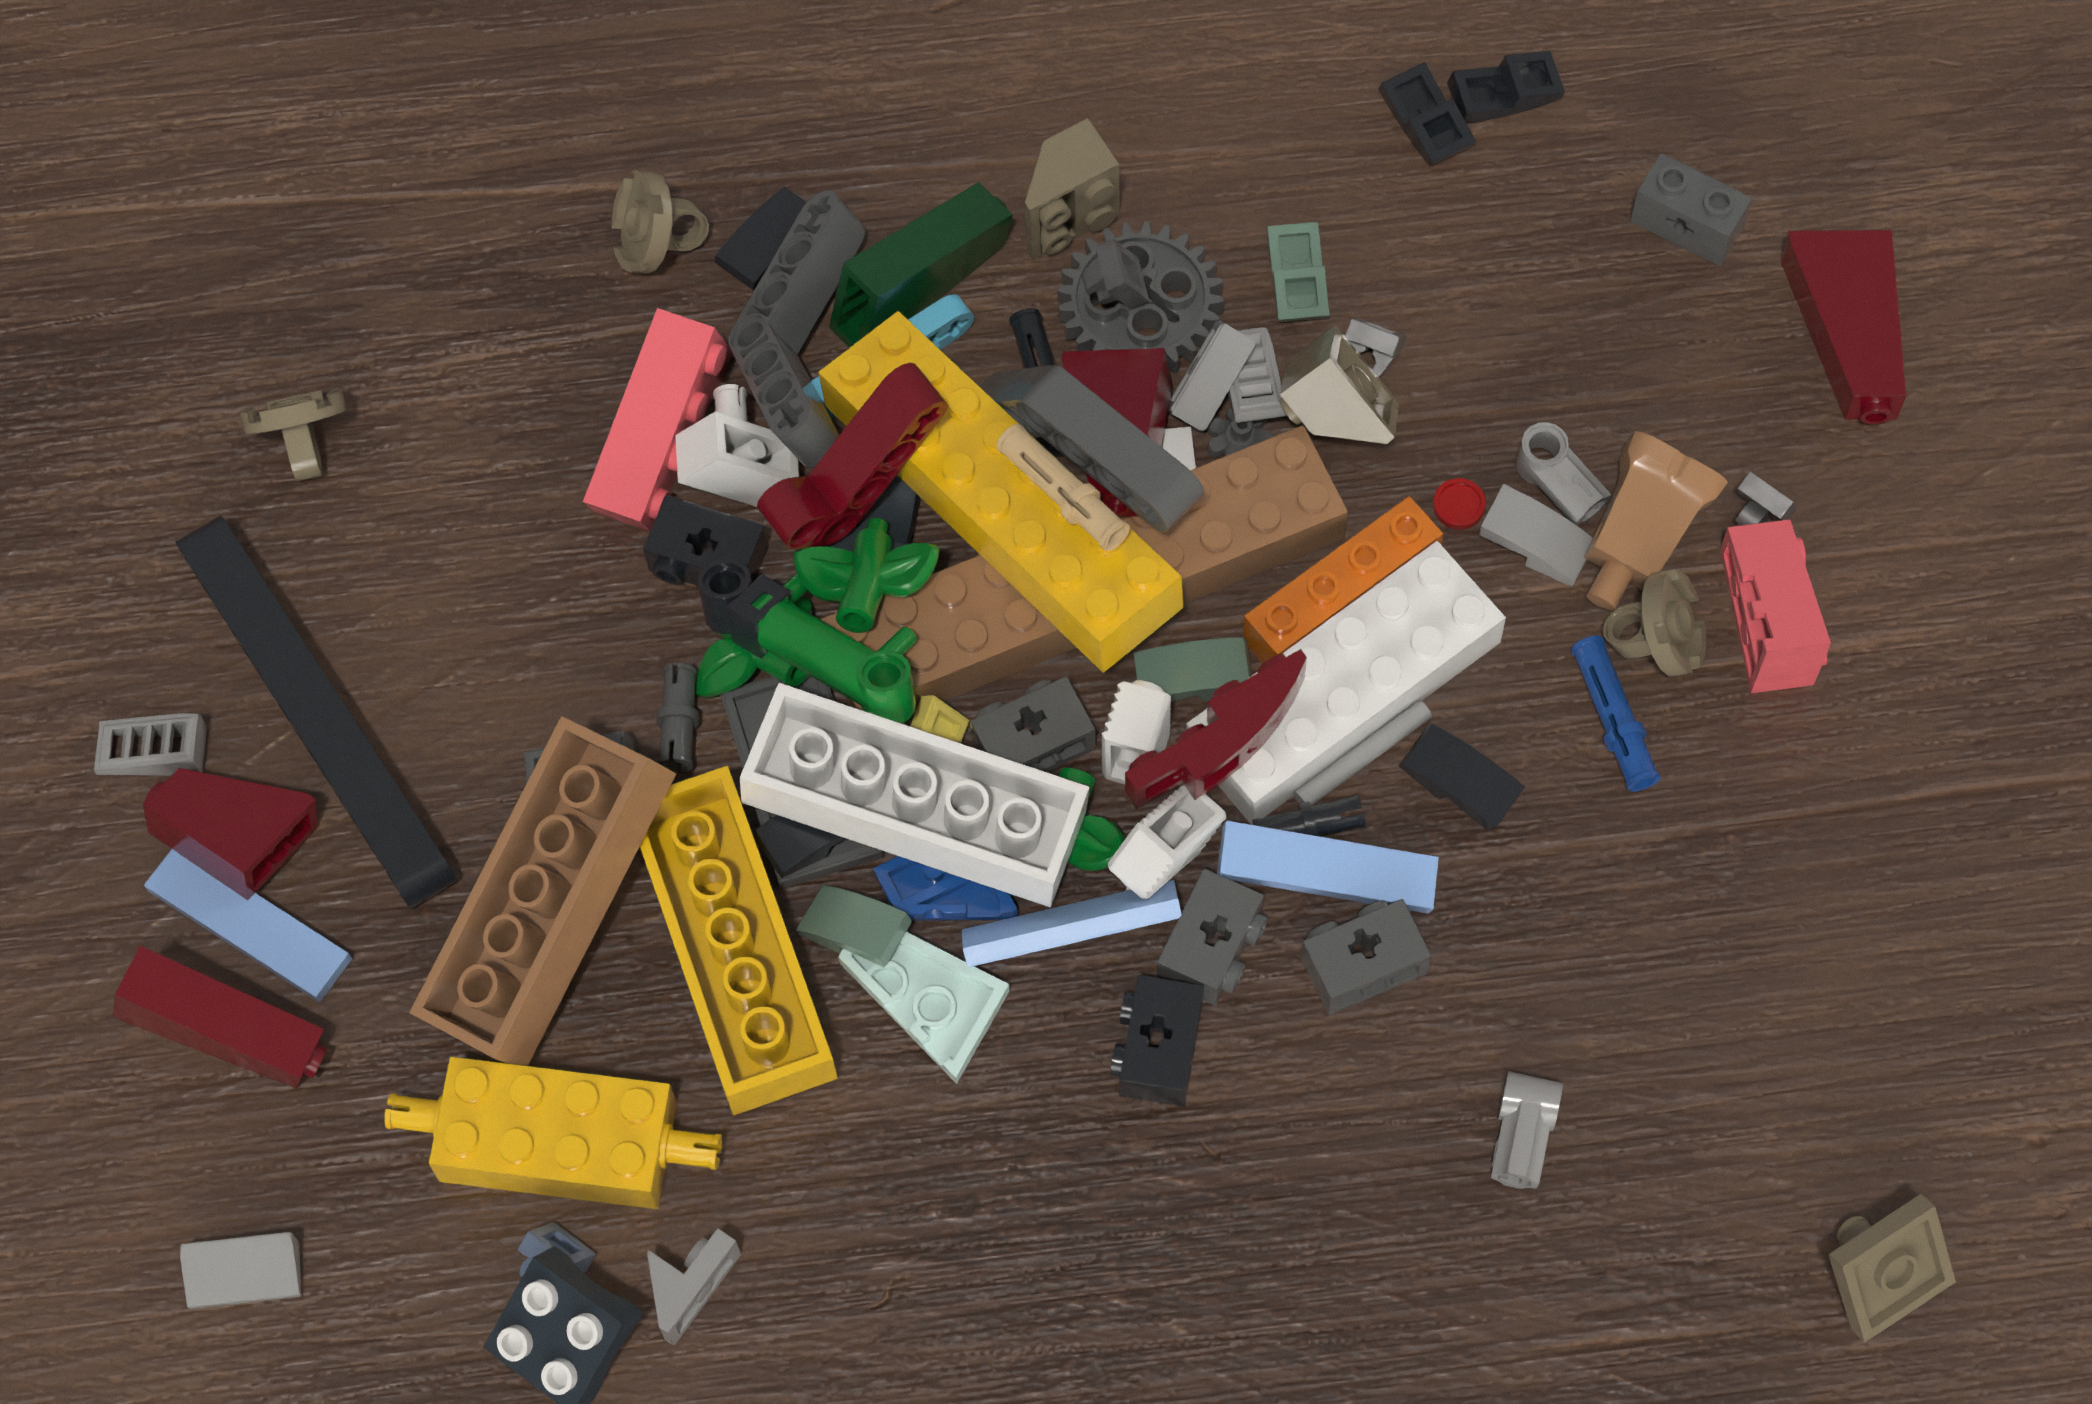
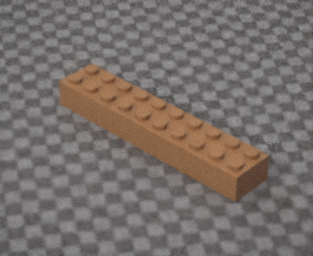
(1253, 516)

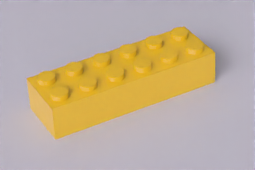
(734, 945)

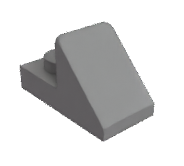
(682, 1295)

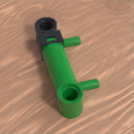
(766, 620)

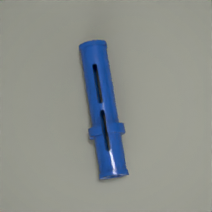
(1623, 732)

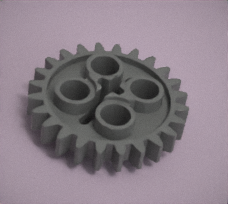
(1166, 267)

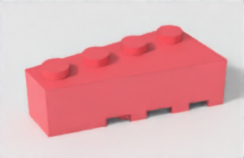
(665, 395)

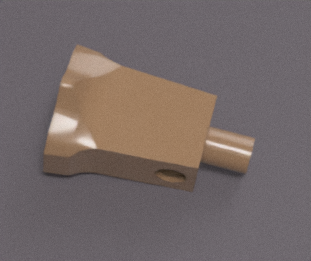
(1646, 515)

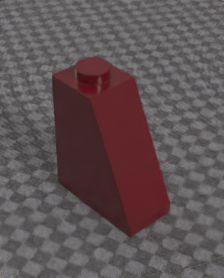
(230, 825)

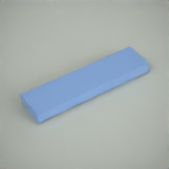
(1326, 866)
(1068, 924)
(250, 926)

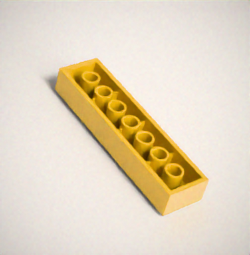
(1090, 594)

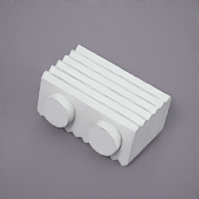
(1134, 726)
(1165, 841)

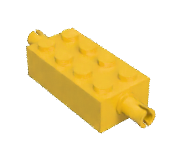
(553, 1132)

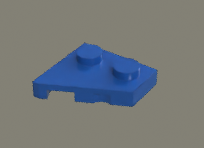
(938, 895)

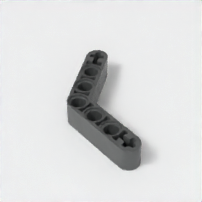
(782, 317)
(1098, 441)

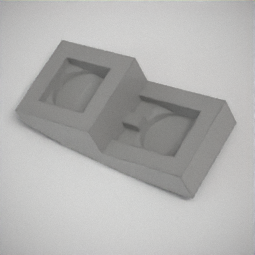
(1539, 533)

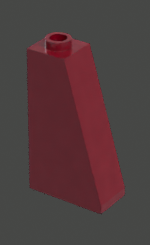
(1852, 314)
(1134, 385)
(217, 1019)

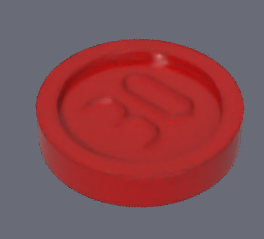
(1459, 503)

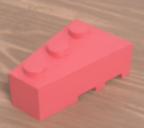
(1774, 606)

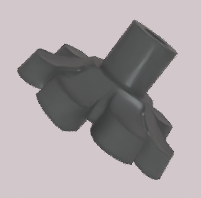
(1234, 436)

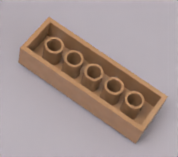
(542, 893)

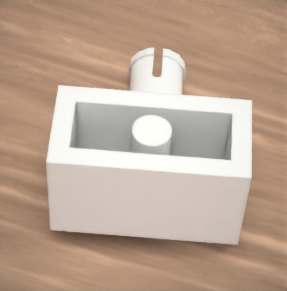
(730, 454)

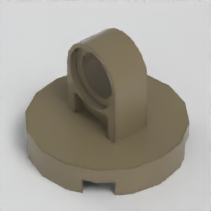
(646, 221)
(295, 418)
(1666, 625)

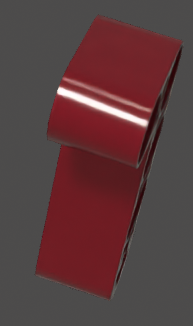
(858, 465)

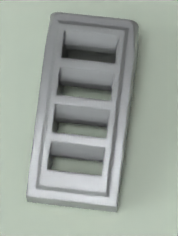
(1256, 378)
(185, 725)

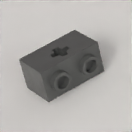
(1690, 209)
(1046, 708)
(1213, 908)
(1350, 978)

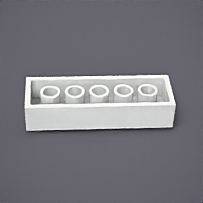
(1366, 671)
(914, 794)

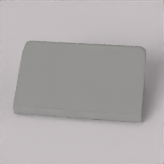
(1210, 375)
(241, 1270)

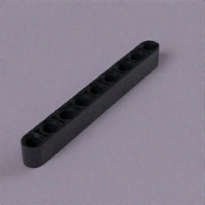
(316, 712)

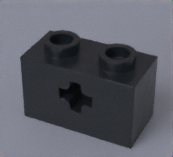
(691, 530)
(1164, 1071)

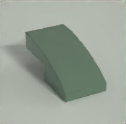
(1297, 272)
(1194, 666)
(854, 923)

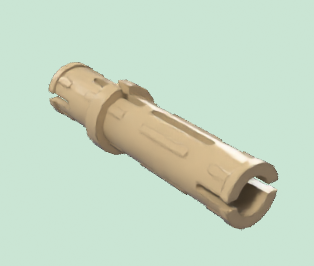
(1078, 501)

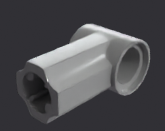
(1562, 478)
(1527, 1116)

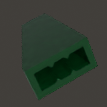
(919, 262)

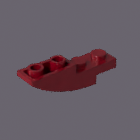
(1238, 725)

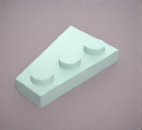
(933, 999)

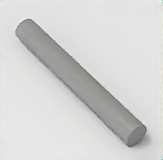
(1363, 754)

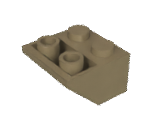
(1071, 190)

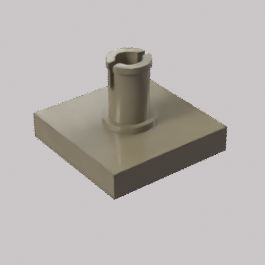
(1890, 1266)

